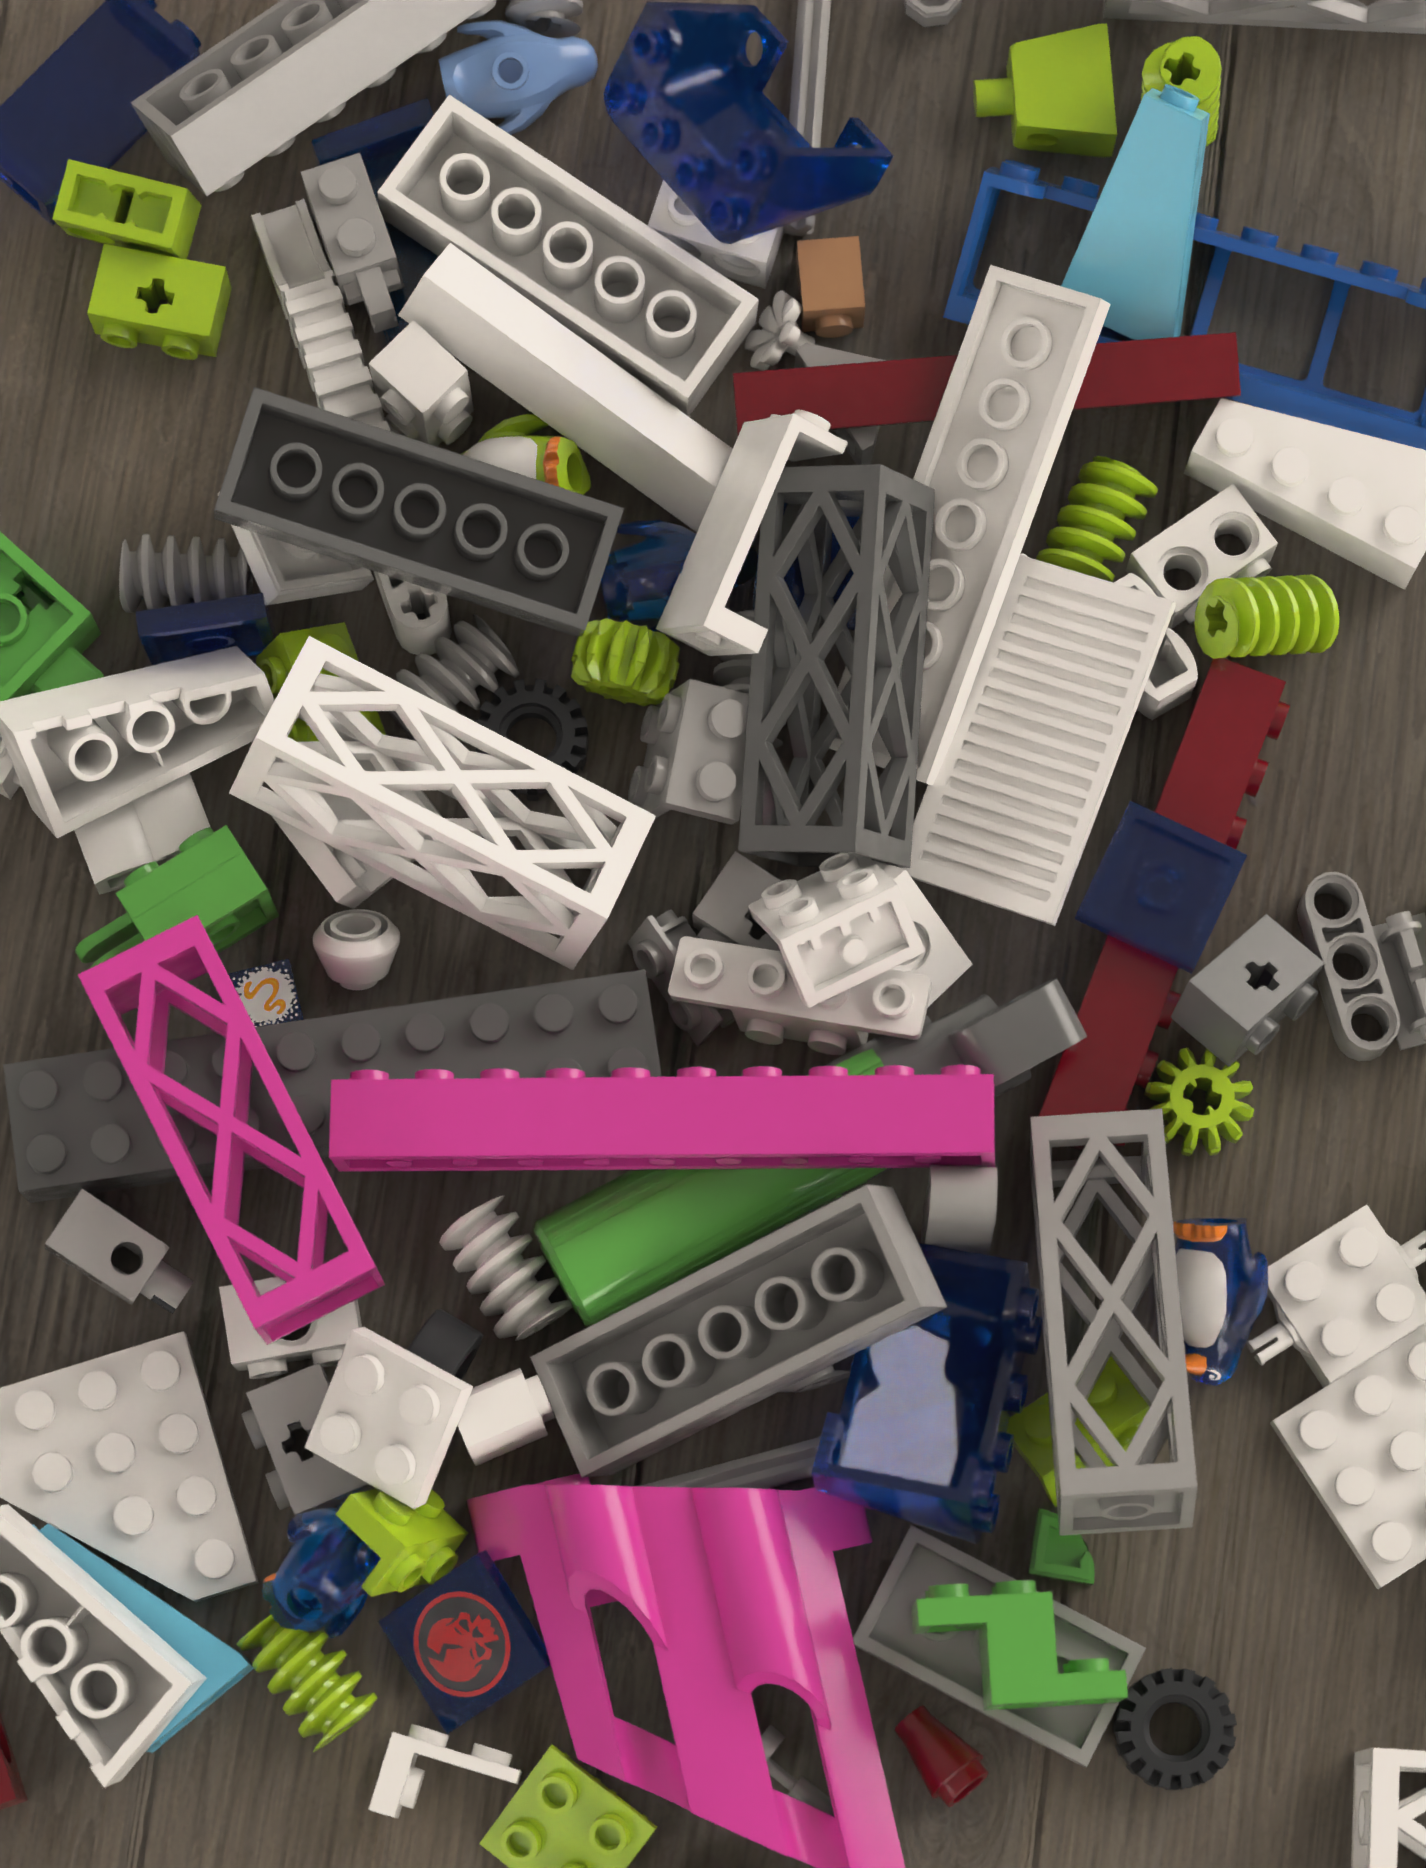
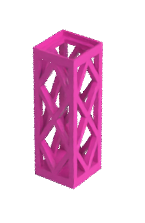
(153, 980)

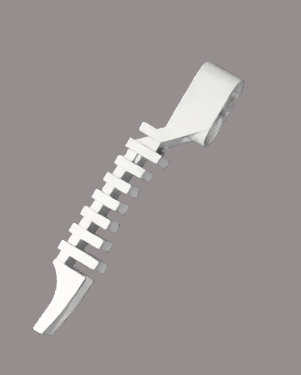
(340, 383)

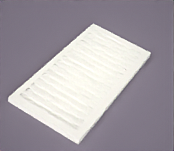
(1038, 739)

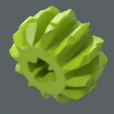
(625, 662)
(1218, 1093)

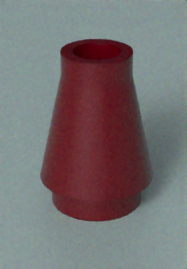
(942, 1758)

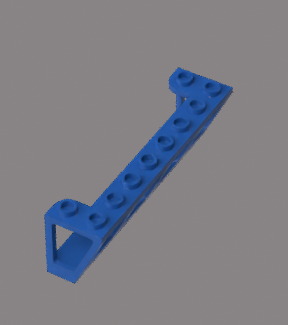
(1259, 387)

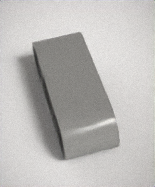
(1356, 937)
(960, 1207)

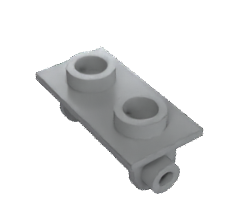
(655, 951)
(1404, 958)

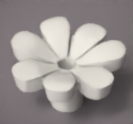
(778, 332)

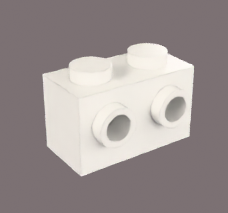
(422, 388)

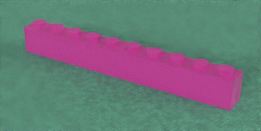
(662, 1121)

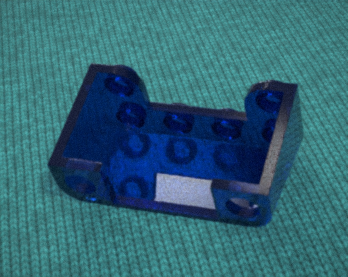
(715, 136)
(936, 1400)

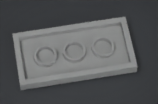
(953, 1658)

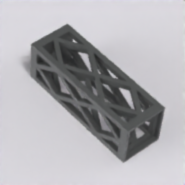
(893, 531)

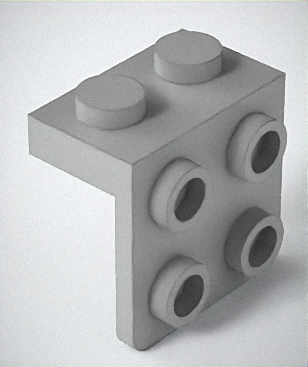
(693, 753)

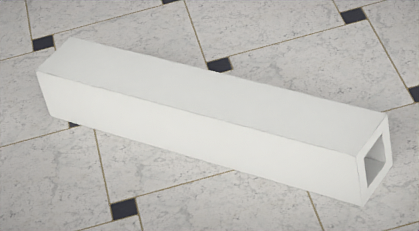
(569, 384)

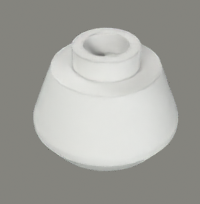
(356, 947)

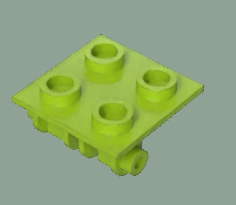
(566, 1821)

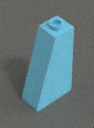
(1146, 218)
(206, 1652)

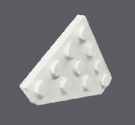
(128, 1466)

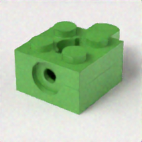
(40, 629)
(203, 880)

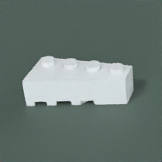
(1321, 482)
(130, 732)
(87, 1652)

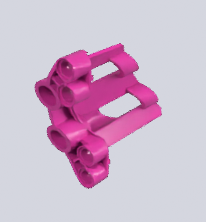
(734, 1599)

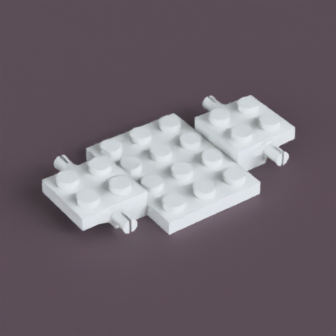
(1360, 1440)

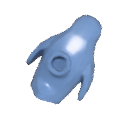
(515, 71)

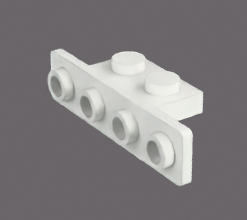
(769, 1008)

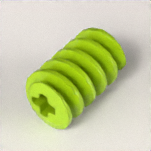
(1191, 66)
(1097, 518)
(1266, 616)
(310, 1676)

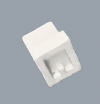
(401, 1781)

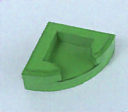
(1059, 1556)

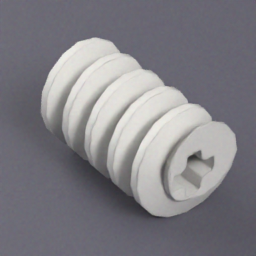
(503, 1271)

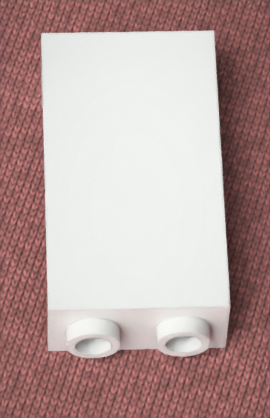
(699, 597)

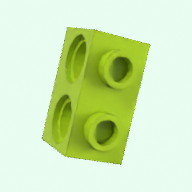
(126, 210)

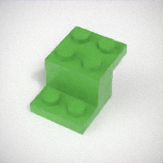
(1018, 1647)

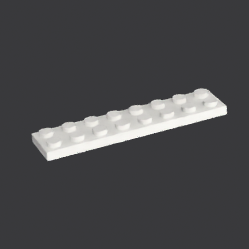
(988, 474)

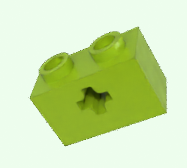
(137, 280)

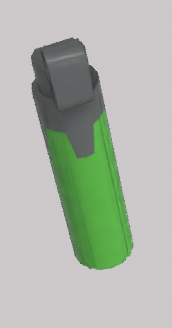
(673, 1222)

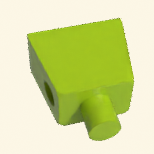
(1056, 93)

